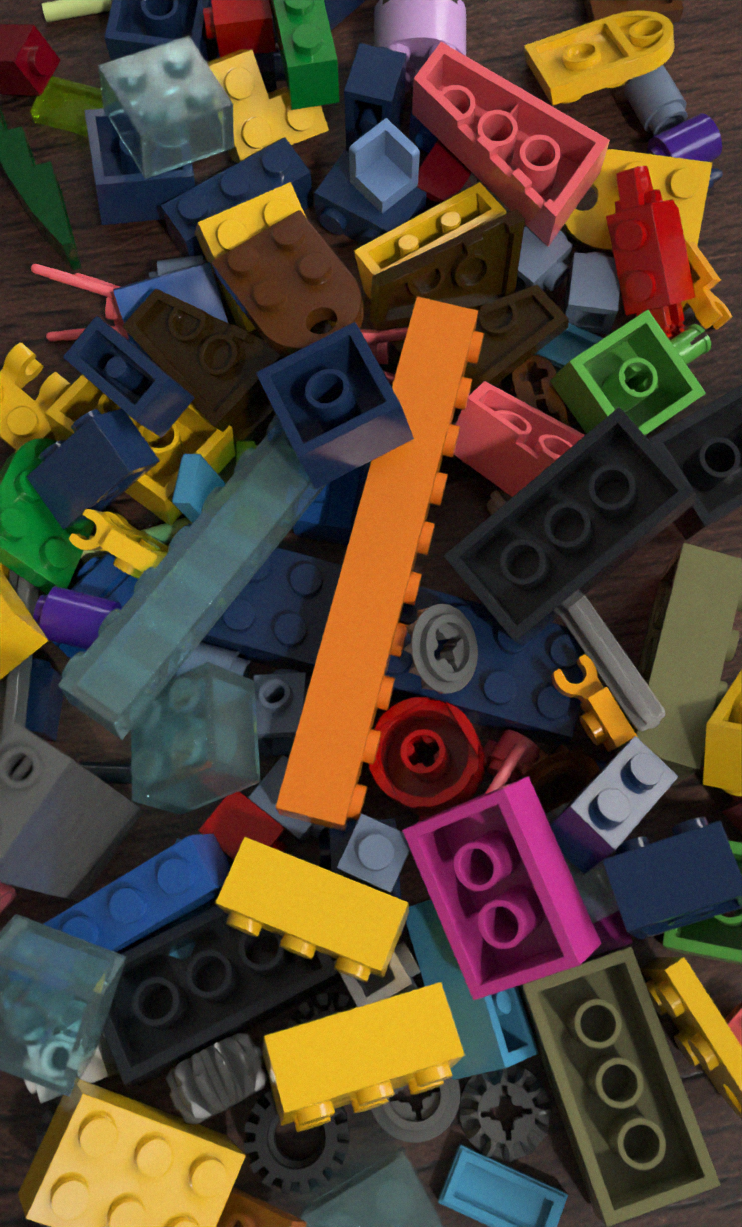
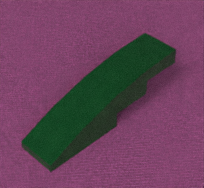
(38, 192)

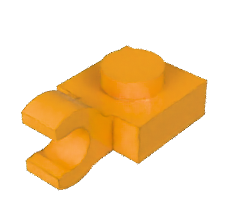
(706, 306)
(602, 717)

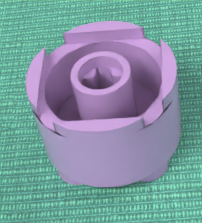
(418, 28)

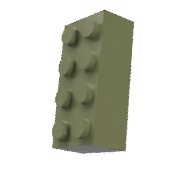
(686, 652)
(617, 1087)

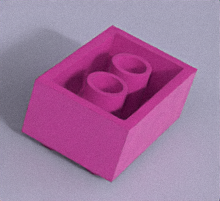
(502, 890)

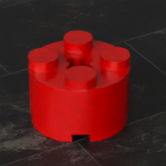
(448, 734)

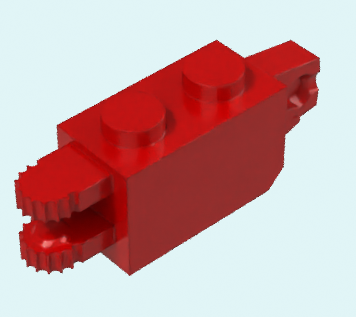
(650, 251)

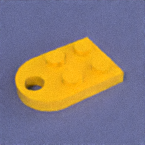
(600, 54)
(676, 178)
(702, 1029)

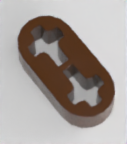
(547, 397)

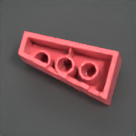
(509, 139)
(509, 438)

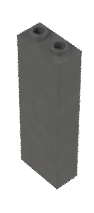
(56, 819)

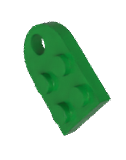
(29, 533)

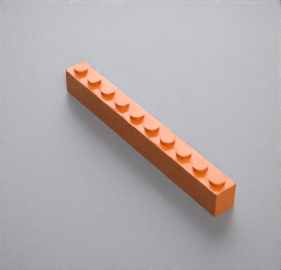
(379, 574)

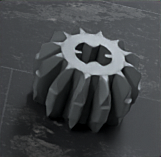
(217, 1078)

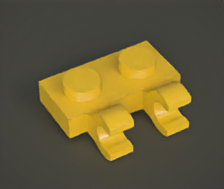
(20, 415)
(133, 548)

